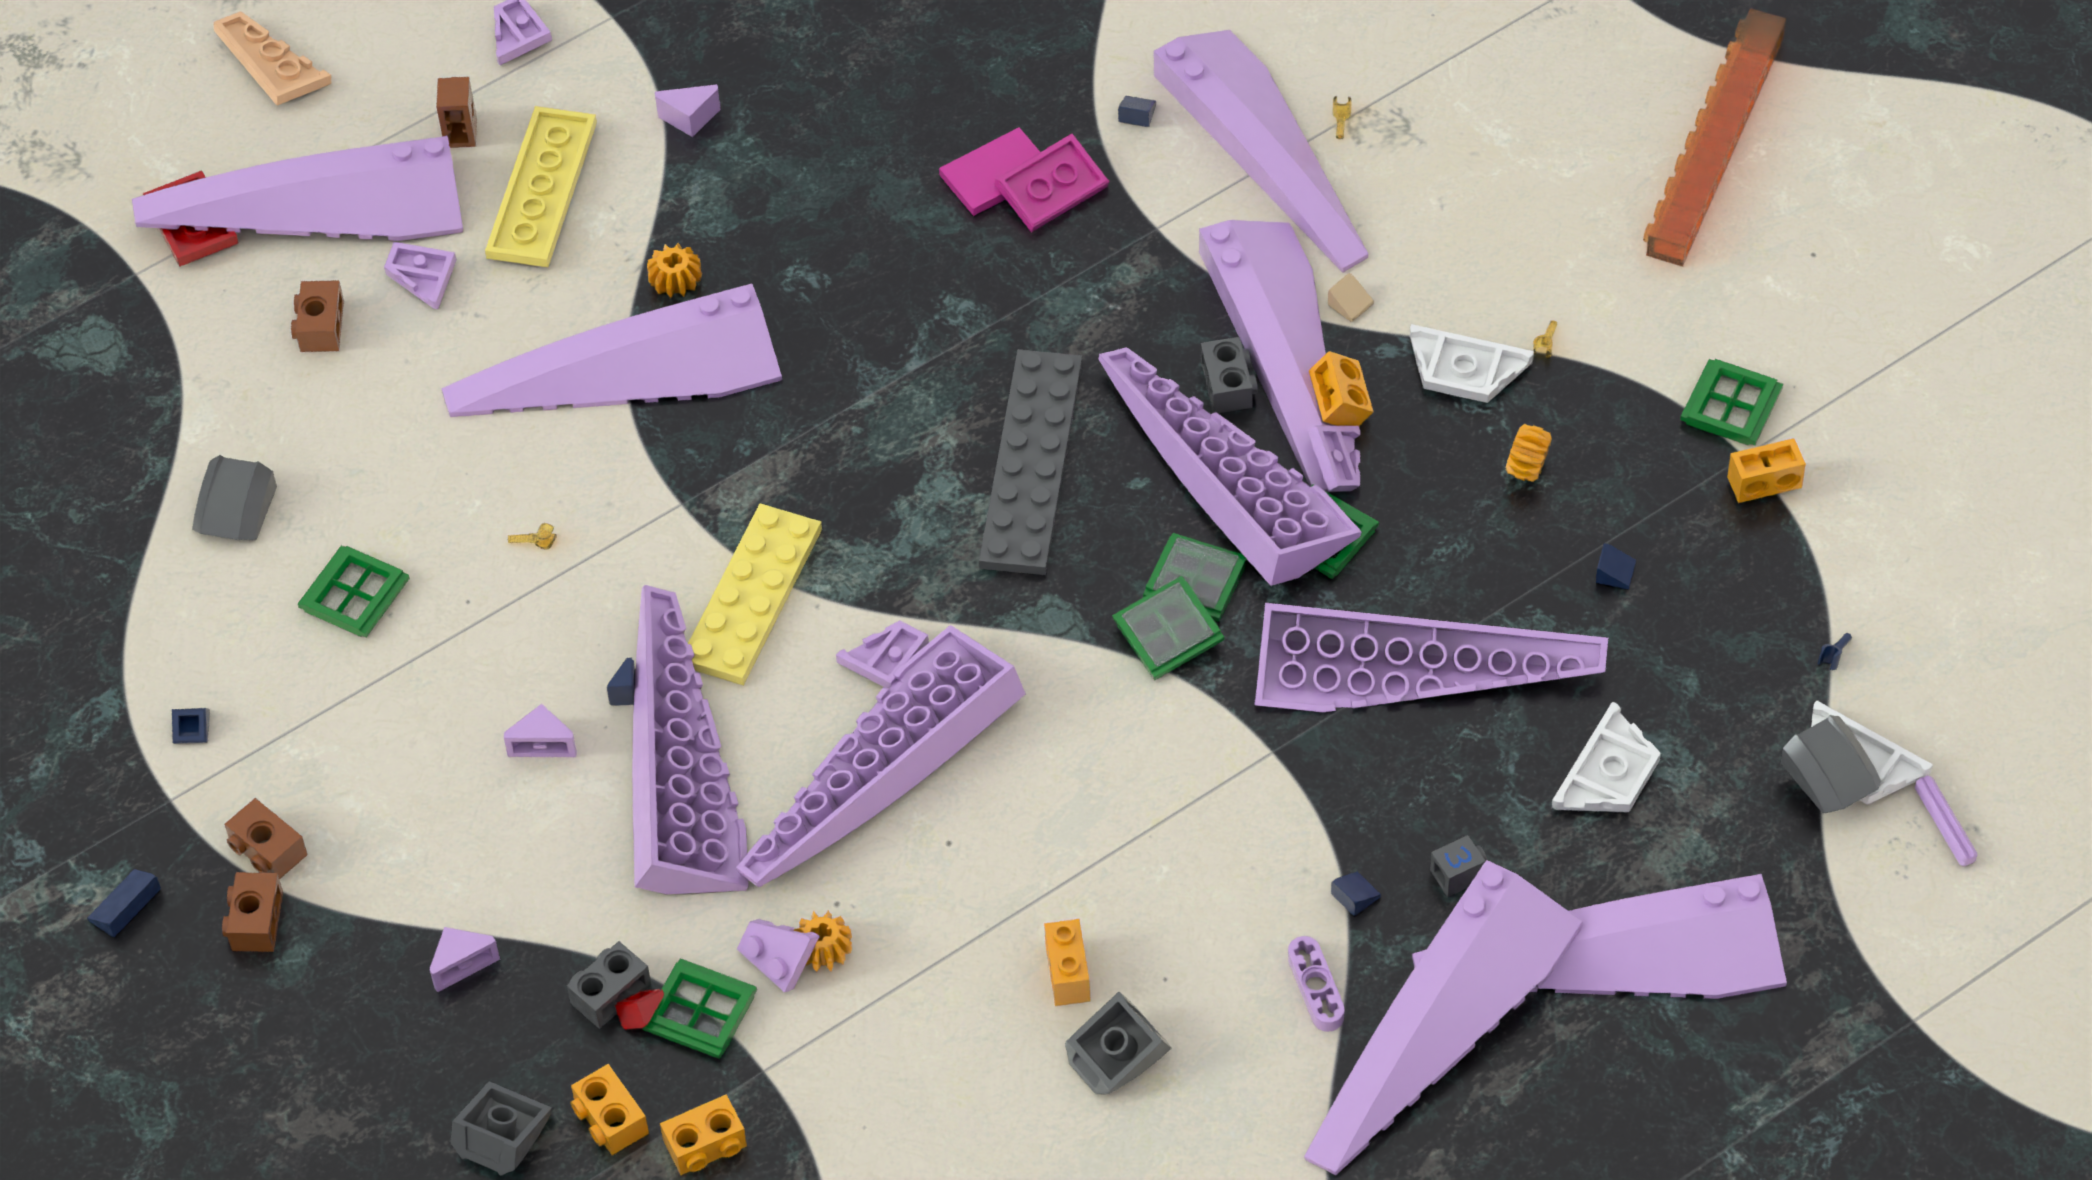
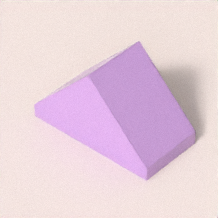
(688, 107)
(540, 736)
(461, 955)

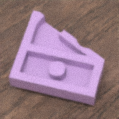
(517, 30)
(421, 270)
(1337, 455)
(884, 653)
(777, 951)

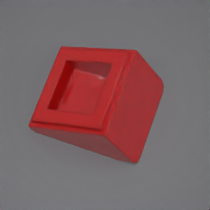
(638, 1008)

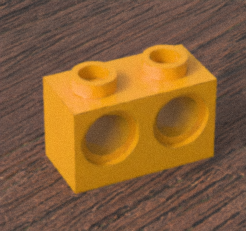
(1340, 390)
(1766, 470)
(1067, 962)
(614, 1107)
(699, 1128)

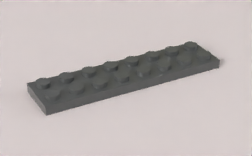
(1031, 462)

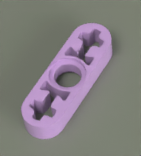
(1314, 998)

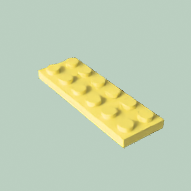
(541, 186)
(752, 593)

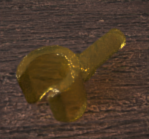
(1341, 113)
(1546, 339)
(543, 538)

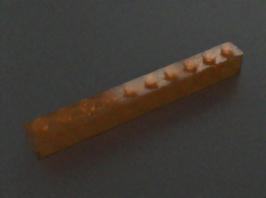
(1715, 137)

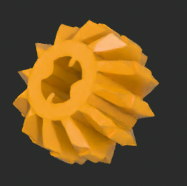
(674, 270)
(1528, 453)
(832, 940)

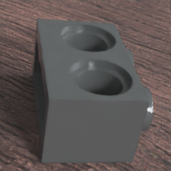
(1227, 375)
(611, 985)

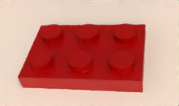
(194, 244)

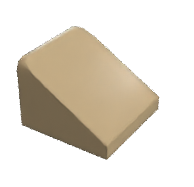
(1349, 298)

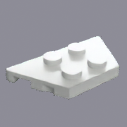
(1465, 364)
(1893, 763)
(1609, 768)

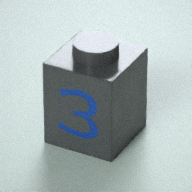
(1457, 864)

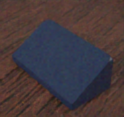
(125, 902)

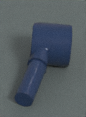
(1832, 653)

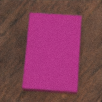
(975, 173)
(1051, 182)

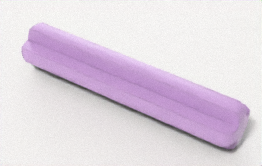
(1946, 820)

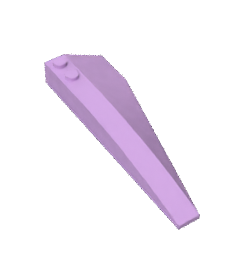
(1249, 118)
(363, 191)
(1277, 316)
(675, 351)
(1252, 498)
(1365, 659)
(917, 724)
(682, 800)
(1676, 942)
(1476, 969)

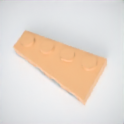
(268, 60)

